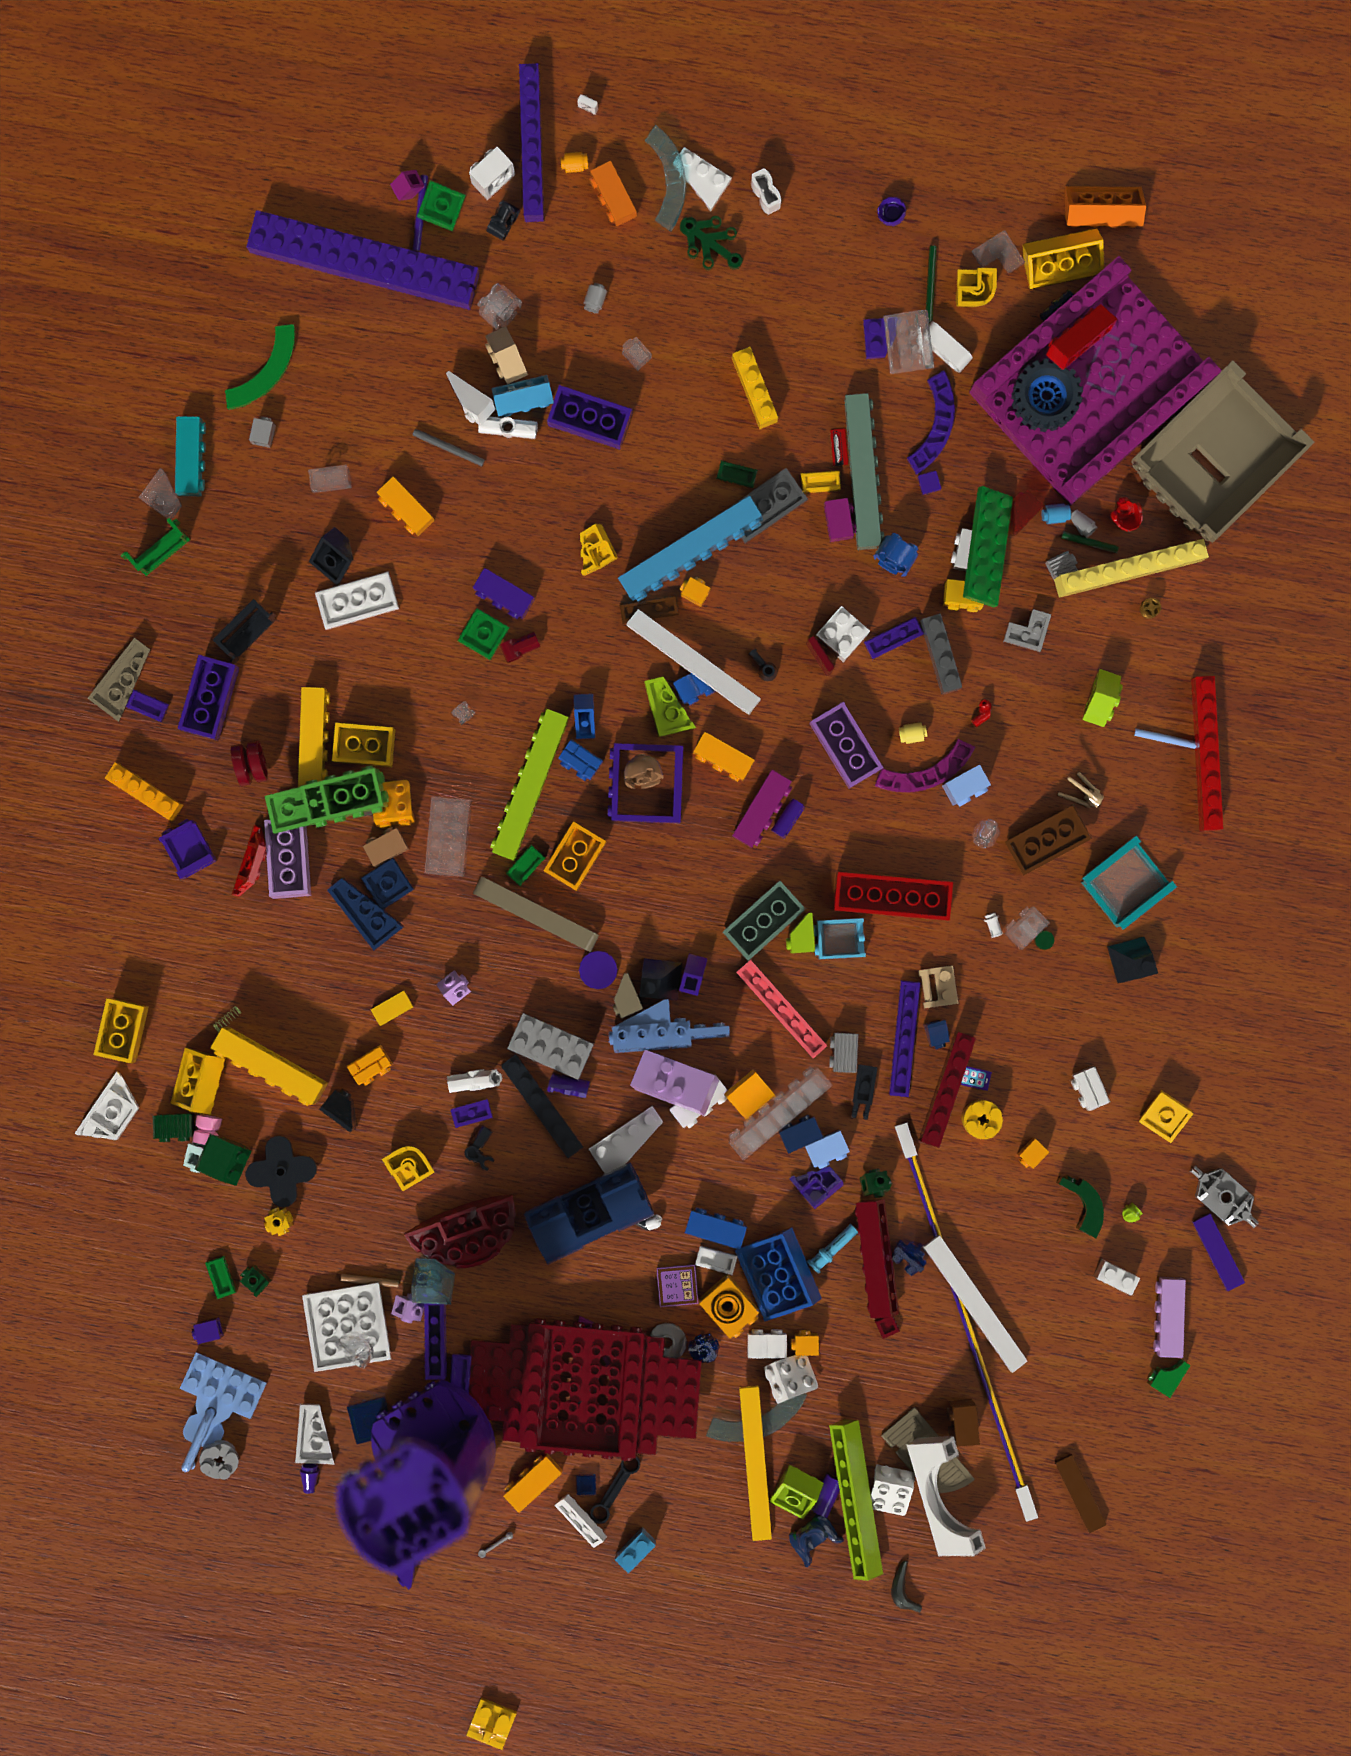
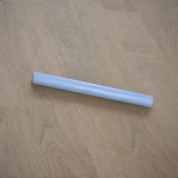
(1165, 738)

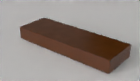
(652, 608)

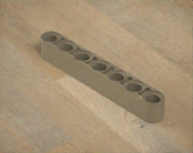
(535, 914)

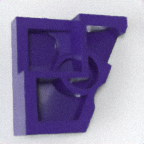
(568, 1085)
(818, 1185)

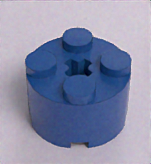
(896, 554)

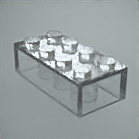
(448, 837)

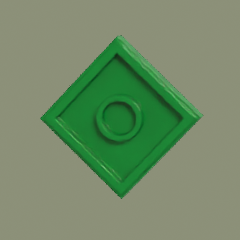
(441, 205)
(483, 634)

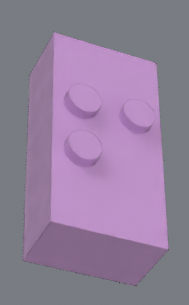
(287, 862)
(674, 1082)

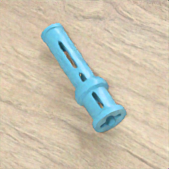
(825, 1254)

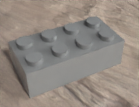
(550, 1046)

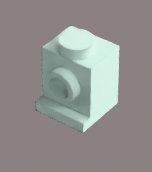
(192, 1155)

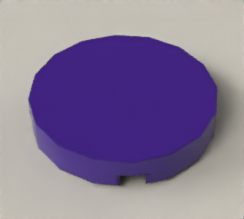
(598, 970)

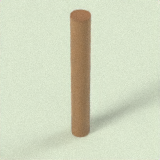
(369, 1280)

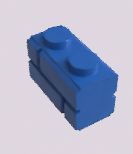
(580, 760)

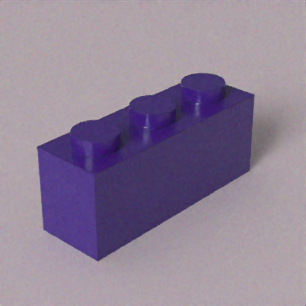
(503, 594)

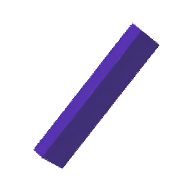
(1218, 1252)

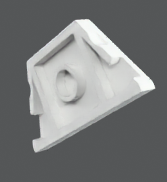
(110, 1112)

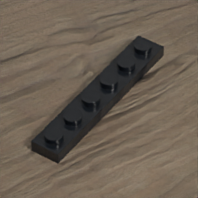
(542, 1106)

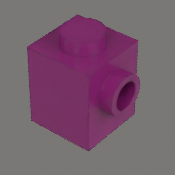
(407, 185)

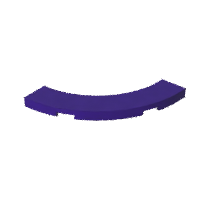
(941, 426)

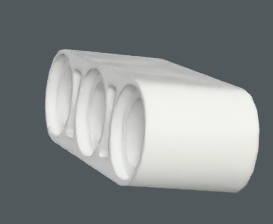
(948, 348)

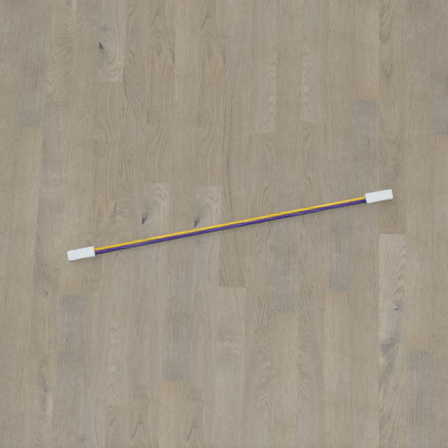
(1022, 1491)

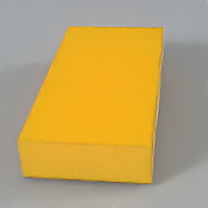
(820, 482)
(392, 1008)

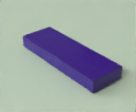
(894, 638)

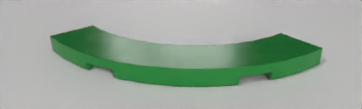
(269, 375)

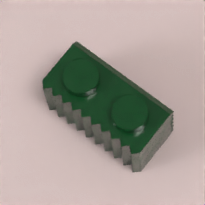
(173, 1126)

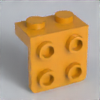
(399, 806)

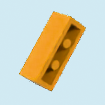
(404, 507)
(723, 757)
(532, 1482)

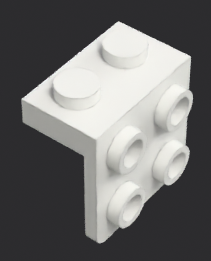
(790, 1377)
(892, 1490)

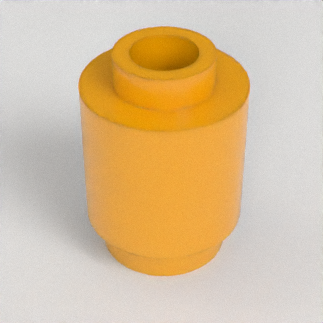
(574, 162)

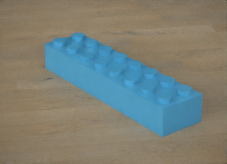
(691, 548)

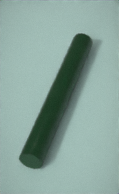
(1090, 542)

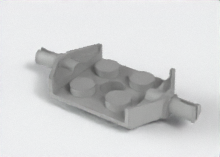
(1209, 1192)

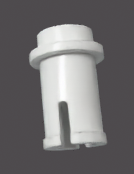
(993, 924)

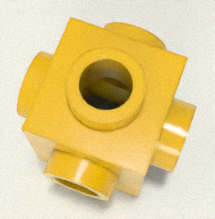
(285, 1221)

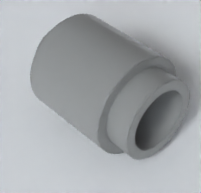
(595, 298)

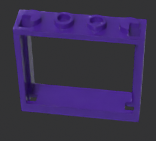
(614, 774)

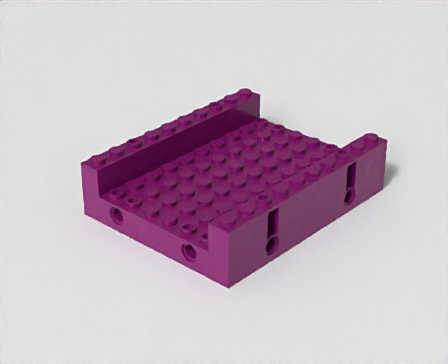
(1106, 427)

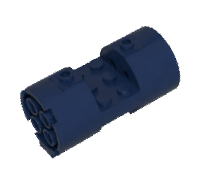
(588, 1213)

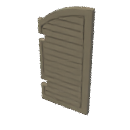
(951, 1474)

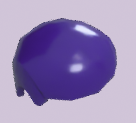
(891, 211)

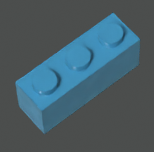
(522, 396)

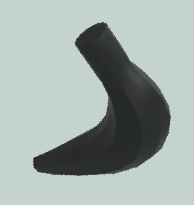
(898, 1591)

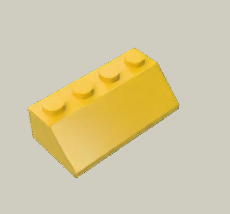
(1063, 258)

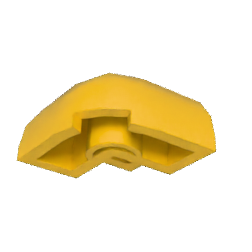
(975, 287)
(408, 1166)

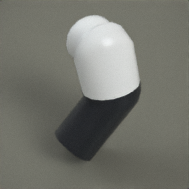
(650, 1224)

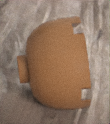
(642, 771)

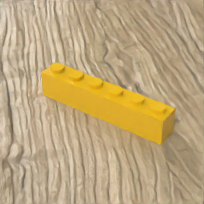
(313, 735)

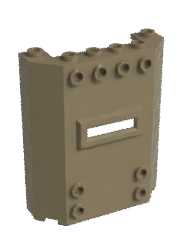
(1237, 436)

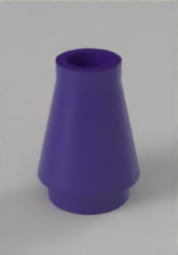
(309, 1476)

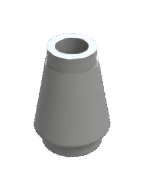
(1083, 523)

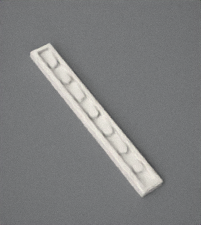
(693, 662)
(975, 1303)

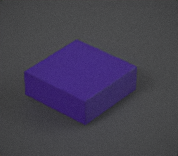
(929, 482)

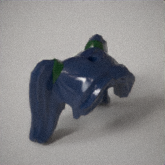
(812, 1535)

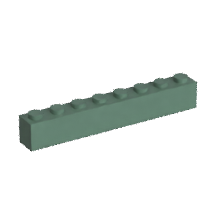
(863, 471)

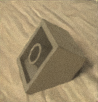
(626, 998)

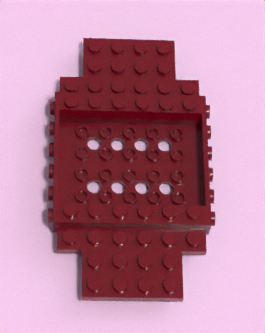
(645, 1391)

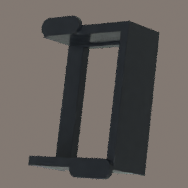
(247, 633)

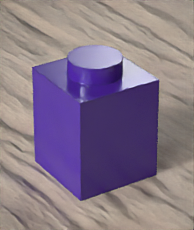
(207, 1330)

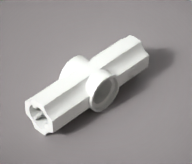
(520, 428)

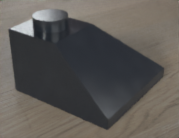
(333, 555)
(1132, 960)
(660, 979)
(341, 1109)

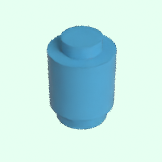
(1056, 513)

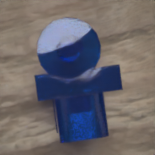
(911, 1254)

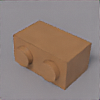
(385, 847)

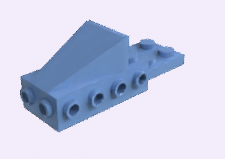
(656, 1022)

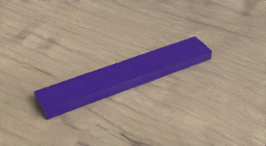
(904, 1038)

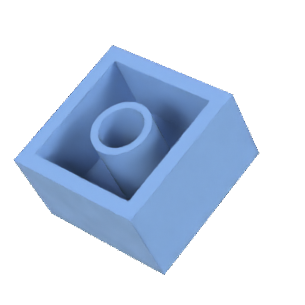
(968, 784)

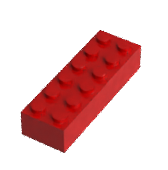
(893, 896)

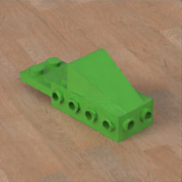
(328, 800)

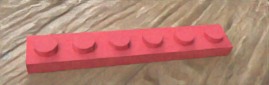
(781, 1009)

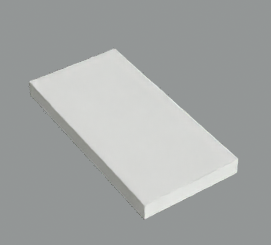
(357, 600)

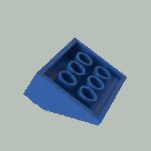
(778, 1274)

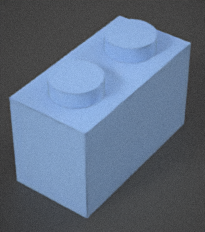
(829, 1148)

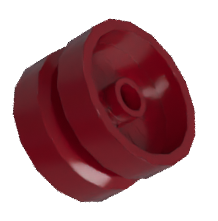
(249, 762)

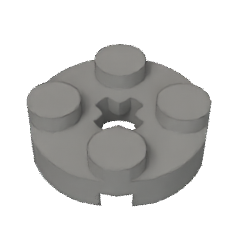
(218, 1470)

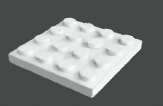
(340, 1311)

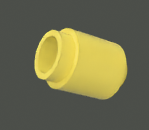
(912, 733)

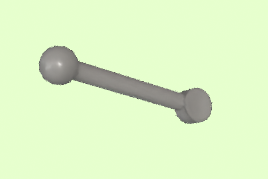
(482, 1553)

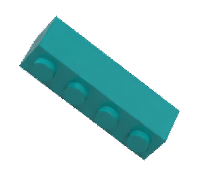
(189, 456)

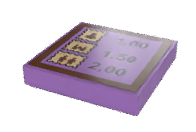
(677, 1285)

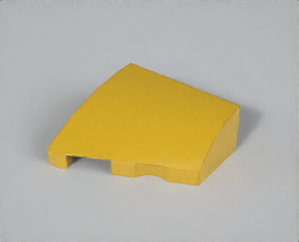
(596, 549)

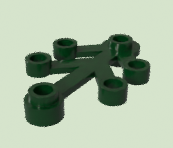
(709, 241)

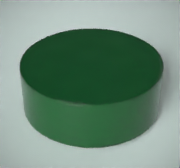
(1044, 940)

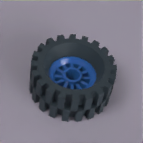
(1067, 387)

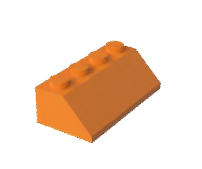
(1104, 206)

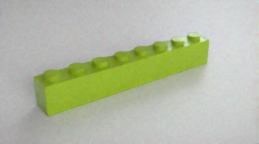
(530, 784)
(856, 1499)

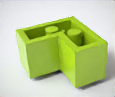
(1103, 698)

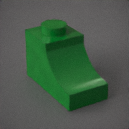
(1168, 1379)

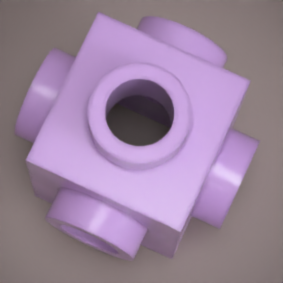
(454, 987)
(410, 1311)

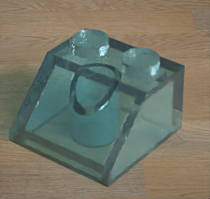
(432, 1282)

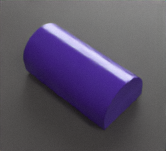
(788, 818)
(827, 1496)

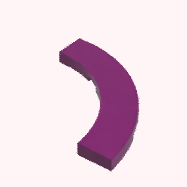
(930, 777)

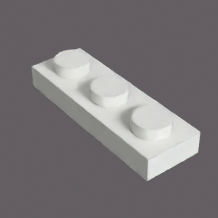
(581, 1520)

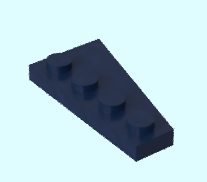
(368, 918)

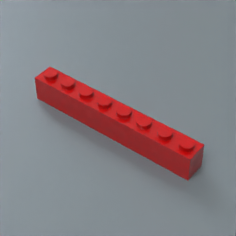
(1207, 753)

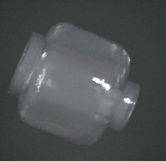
(986, 833)

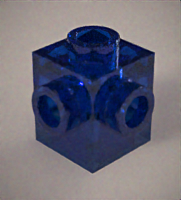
(704, 1348)

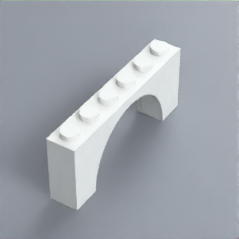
(948, 1534)

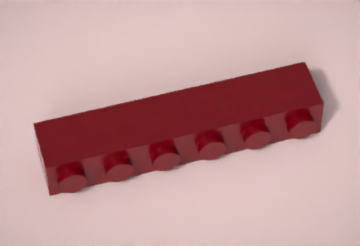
(947, 1089)
(877, 1258)

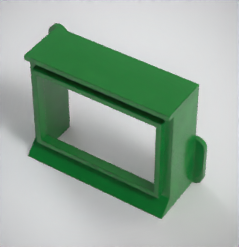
(160, 550)

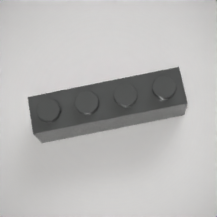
(941, 654)

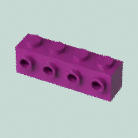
(762, 808)

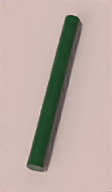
(931, 281)

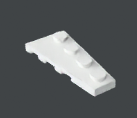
(624, 1142)

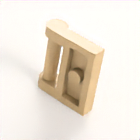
(944, 984)

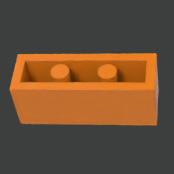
(612, 194)

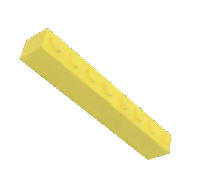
(1131, 568)

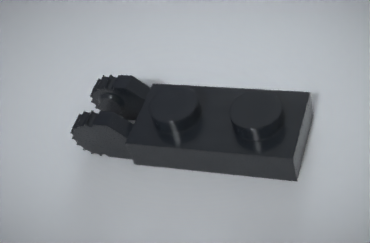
(863, 1089)

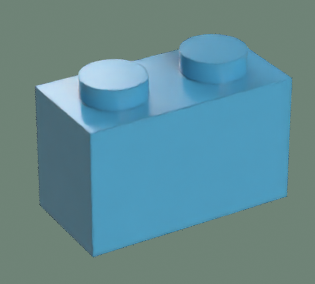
(635, 1550)

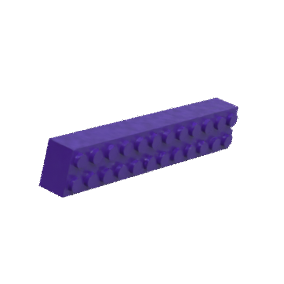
(363, 260)

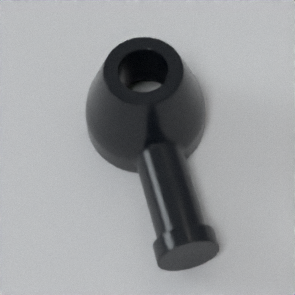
(763, 665)

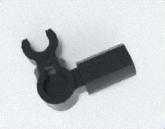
(472, 1151)

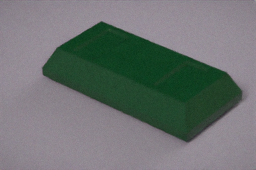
(737, 474)

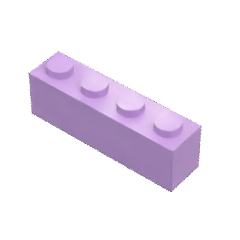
(1170, 1317)

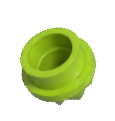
(1131, 1213)

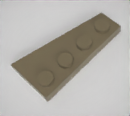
(117, 685)

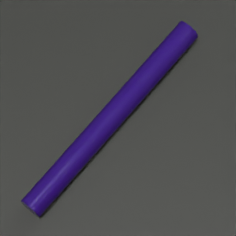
(419, 222)

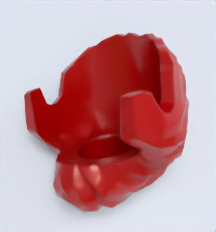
(1127, 514)

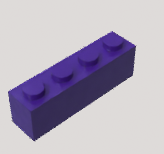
(435, 1341)

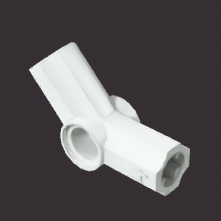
(474, 1080)

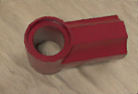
(516, 648)

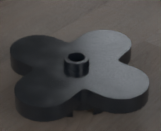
(296, 1170)

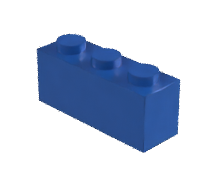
(716, 1228)

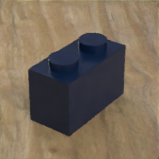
(800, 1134)

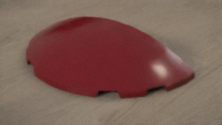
(466, 1233)

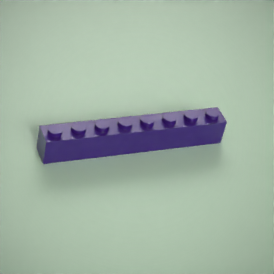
(531, 143)

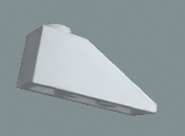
(473, 402)

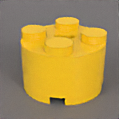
(988, 1128)

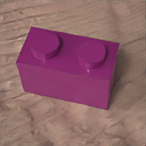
(839, 519)

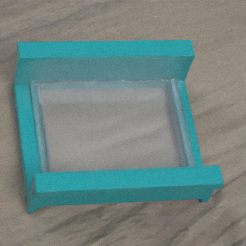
(1127, 884)

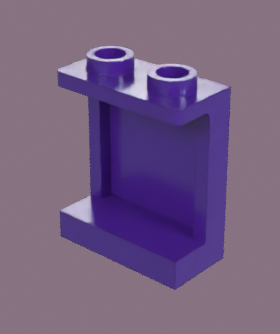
(187, 848)

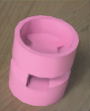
(206, 1126)

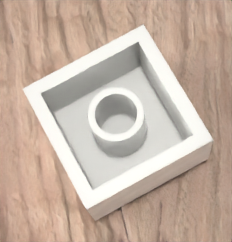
(491, 172)
(842, 634)

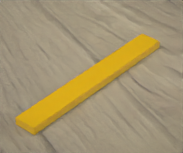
(755, 1463)

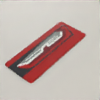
(839, 447)

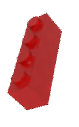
(1081, 336)

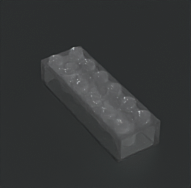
(779, 1112)

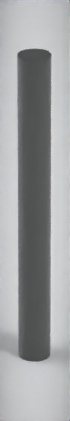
(448, 447)

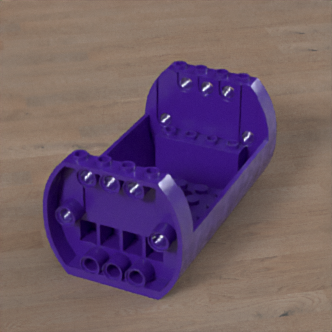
(433, 1491)

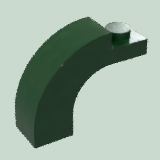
(1093, 1209)

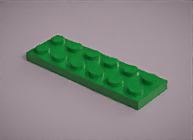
(987, 546)

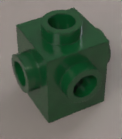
(875, 1183)

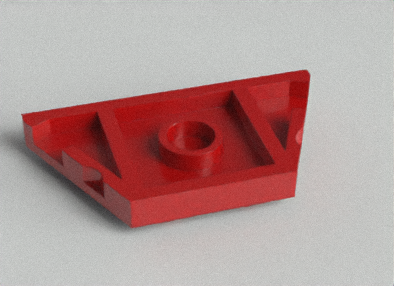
(251, 862)

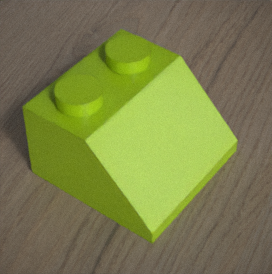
(802, 936)
(796, 1492)

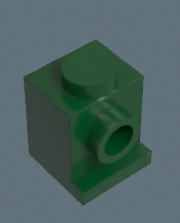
(262, 1280)

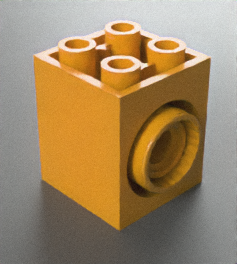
(729, 1319)

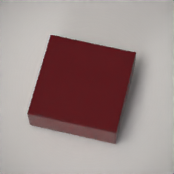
(887, 1326)

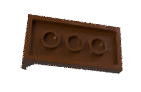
(1048, 840)

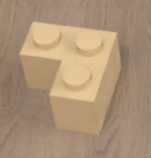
(505, 353)

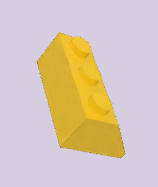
(197, 1081)

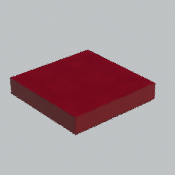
(820, 655)

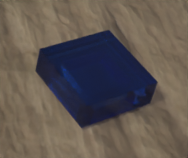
(586, 1484)

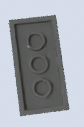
(774, 501)

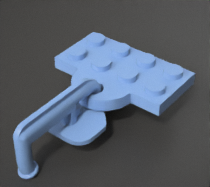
(219, 1388)

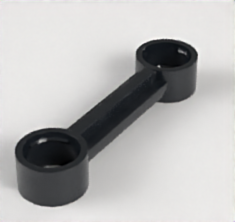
(613, 1491)

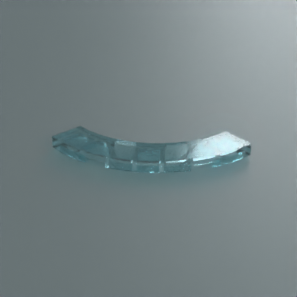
(674, 177)
(771, 1421)

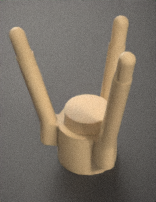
(1092, 796)

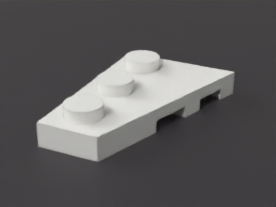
(704, 178)
(312, 1437)

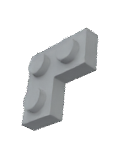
(1030, 636)

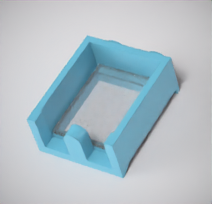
(839, 938)

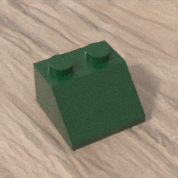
(223, 1159)

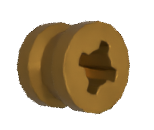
(1153, 606)

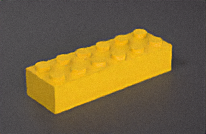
(269, 1065)

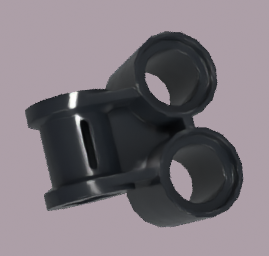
(503, 220)

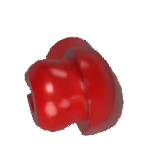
(984, 713)

